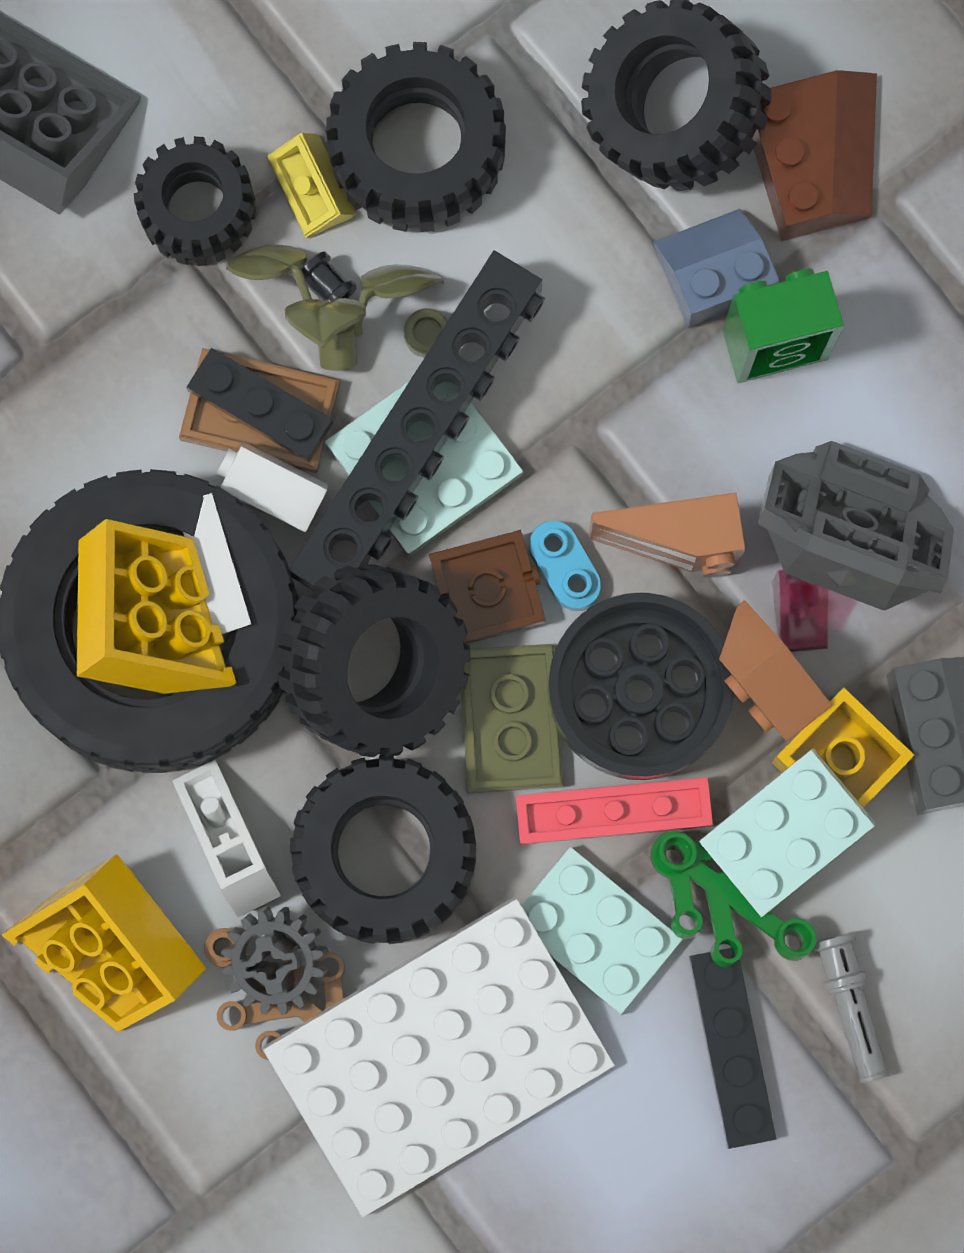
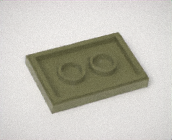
(510, 721)

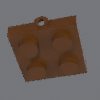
(490, 585)

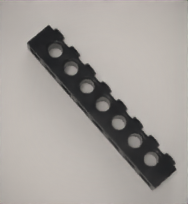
(497, 282)

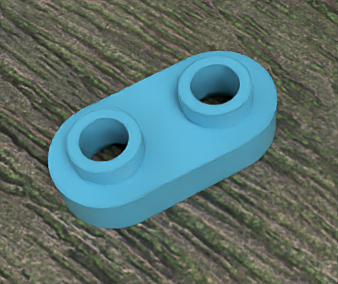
(564, 565)

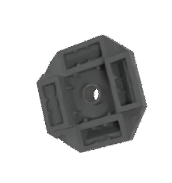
(856, 526)

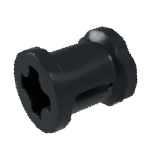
(326, 280)

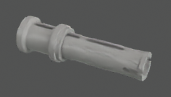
(846, 984)

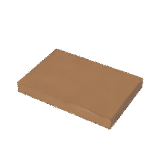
(215, 429)

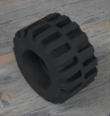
(195, 164)

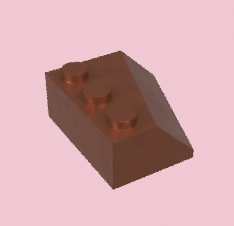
(819, 151)

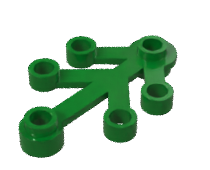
(721, 896)

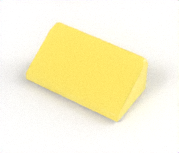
(310, 184)

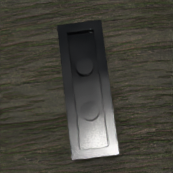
(260, 405)

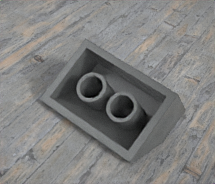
(931, 725)

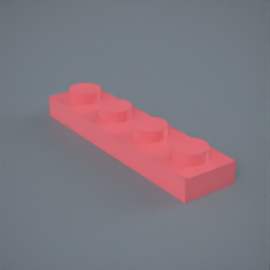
(614, 811)

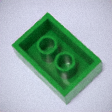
(782, 325)

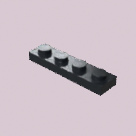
(732, 1050)

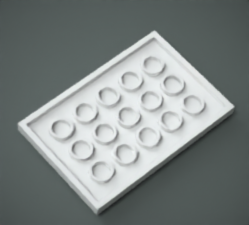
(438, 1056)

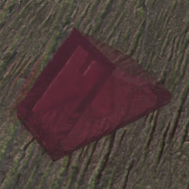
(800, 613)

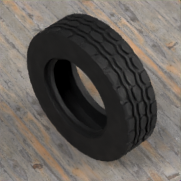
(40, 647)

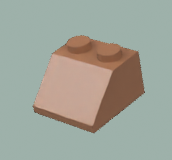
(769, 676)

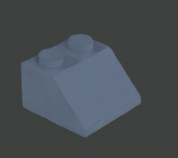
(712, 263)

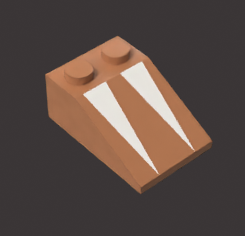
(685, 534)

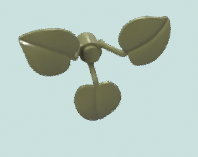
(336, 321)

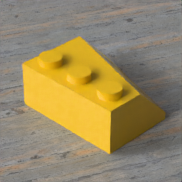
(146, 612)
(110, 945)

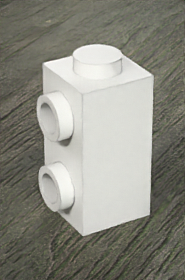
(272, 485)

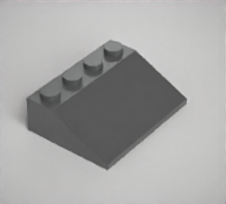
(54, 117)

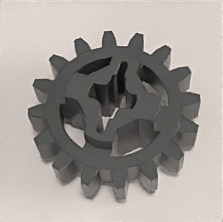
(273, 941)

